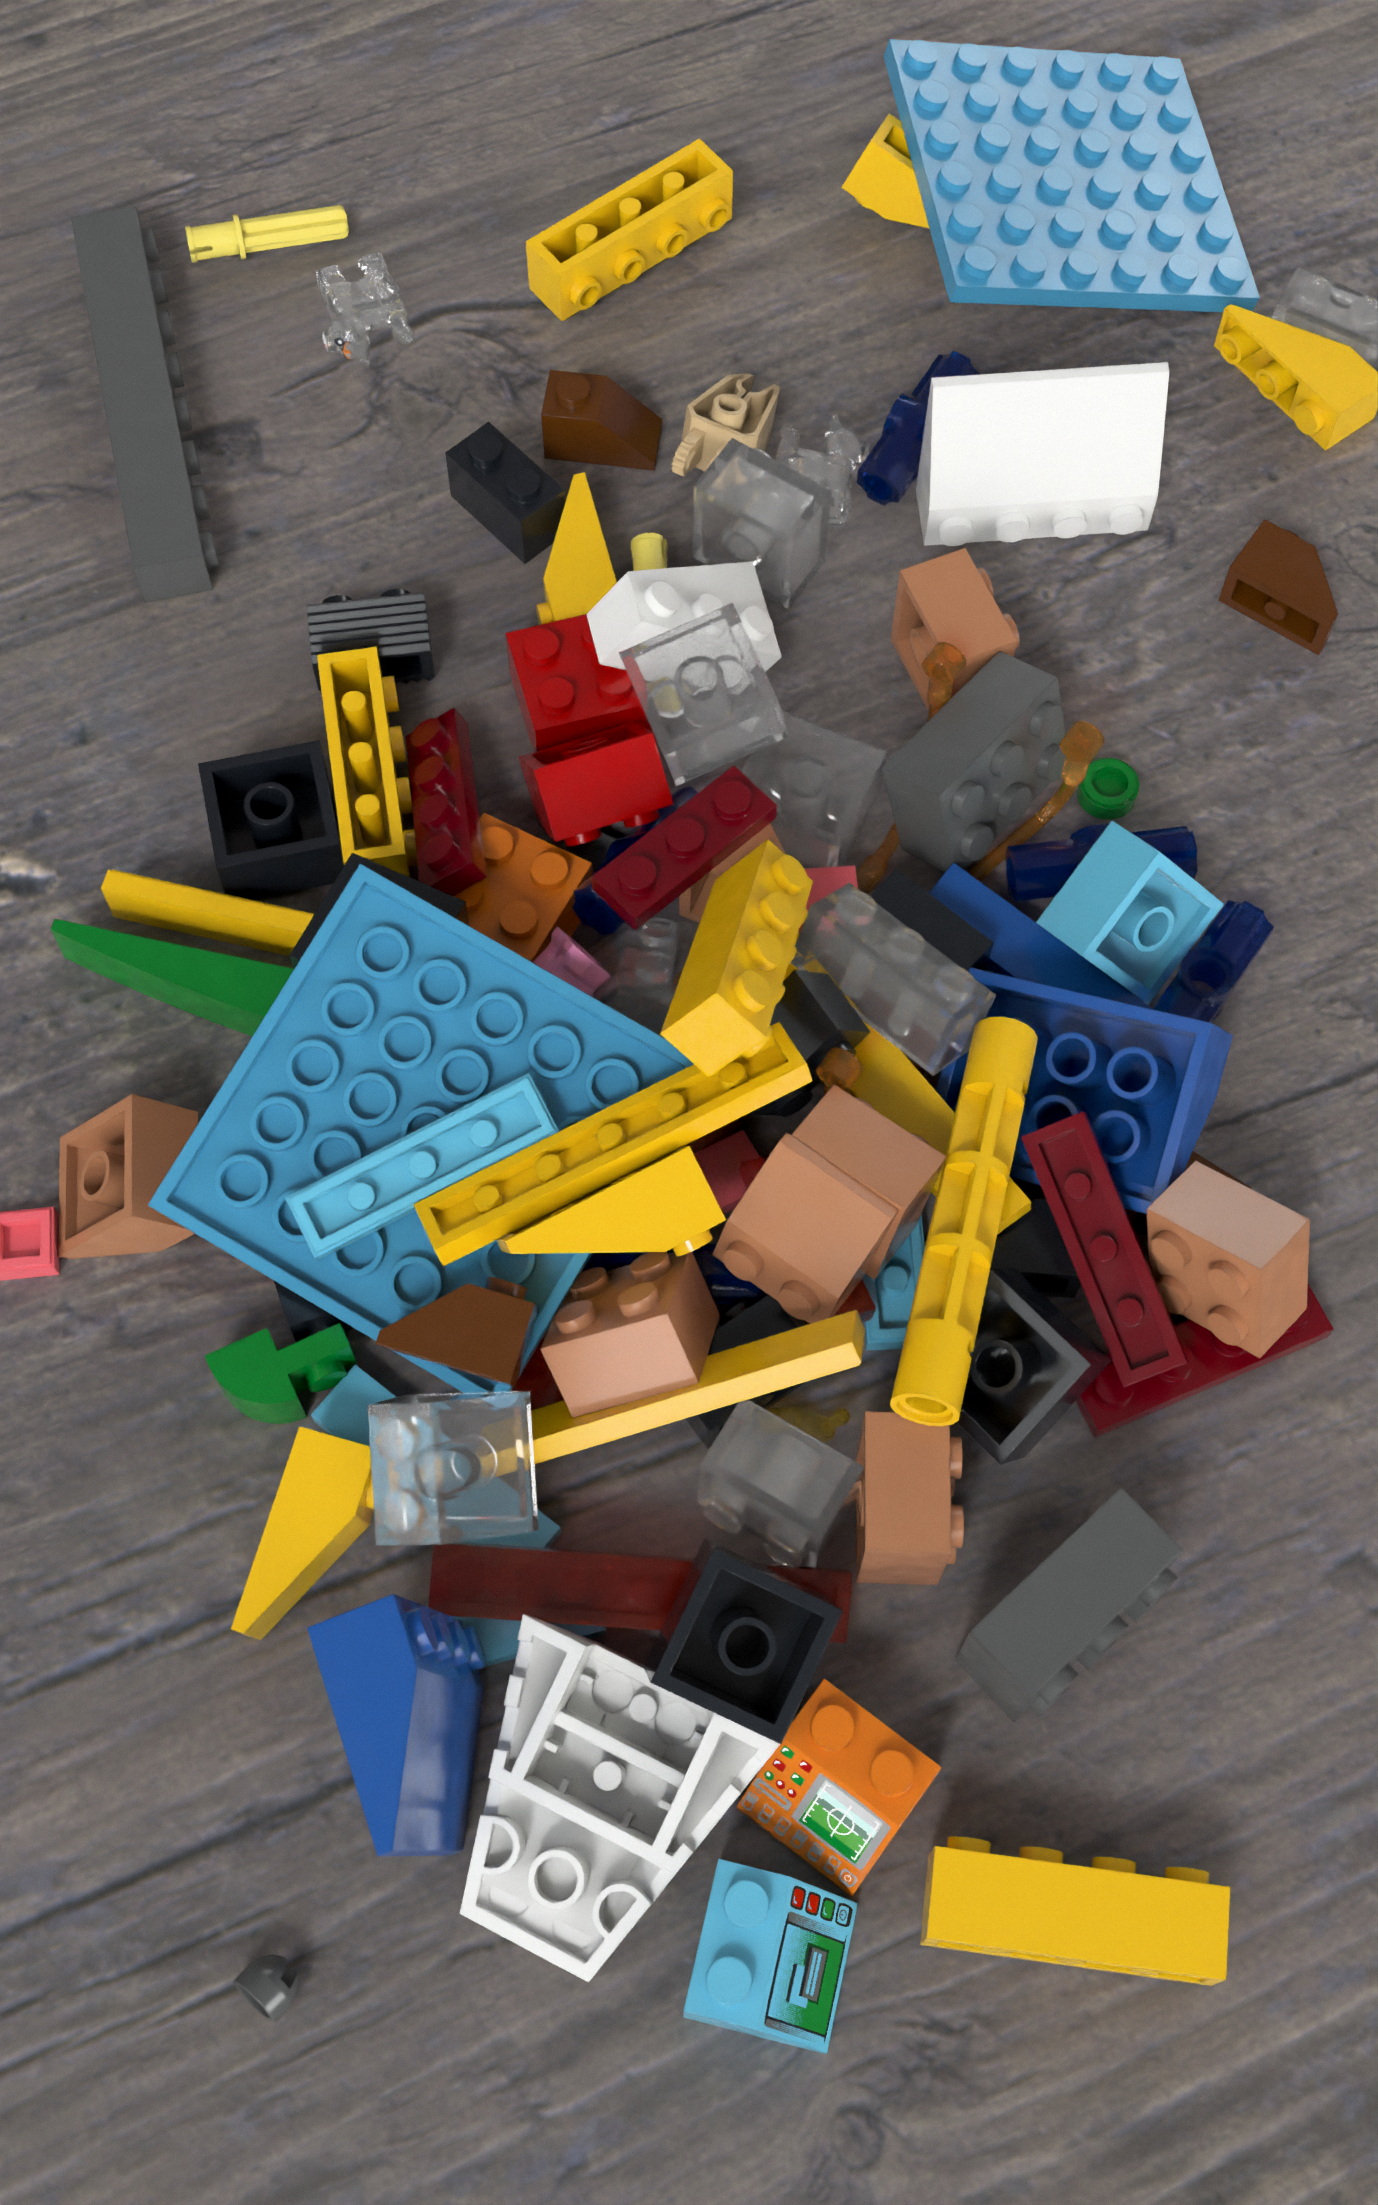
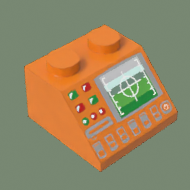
(838, 1787)

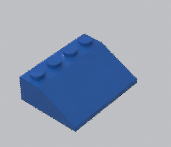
(1129, 1067)
(407, 1718)

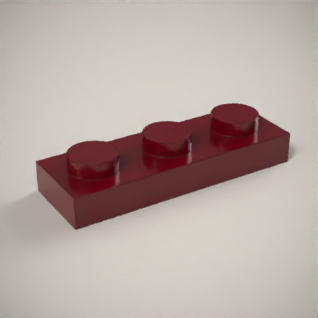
(684, 847)

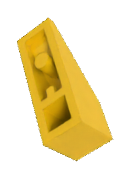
(886, 177)
(579, 561)
(643, 1211)
(312, 1522)

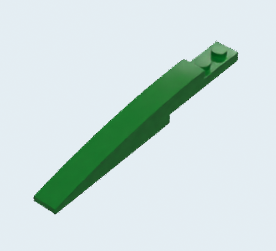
(198, 981)

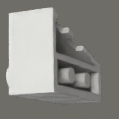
(662, 599)

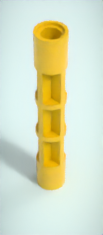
(964, 1224)

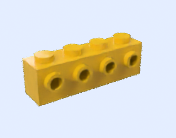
(630, 229)
(364, 758)
(739, 960)
(1075, 1913)

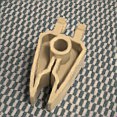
(722, 414)

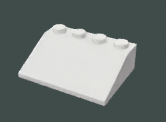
(1042, 453)

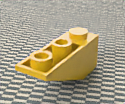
(1307, 376)

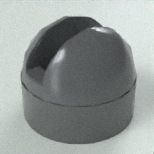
(269, 1986)

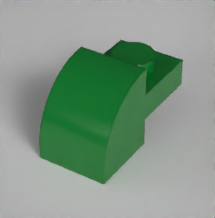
(267, 1380)

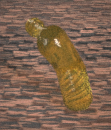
(812, 1423)

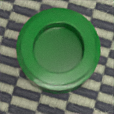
(1108, 789)

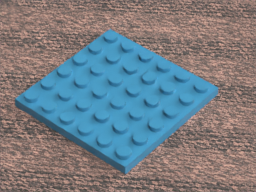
(1067, 178)
(368, 1041)

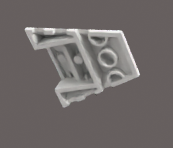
(595, 1797)

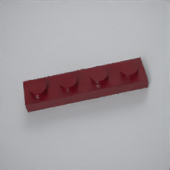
(445, 804)
(1104, 1249)
(1210, 1363)

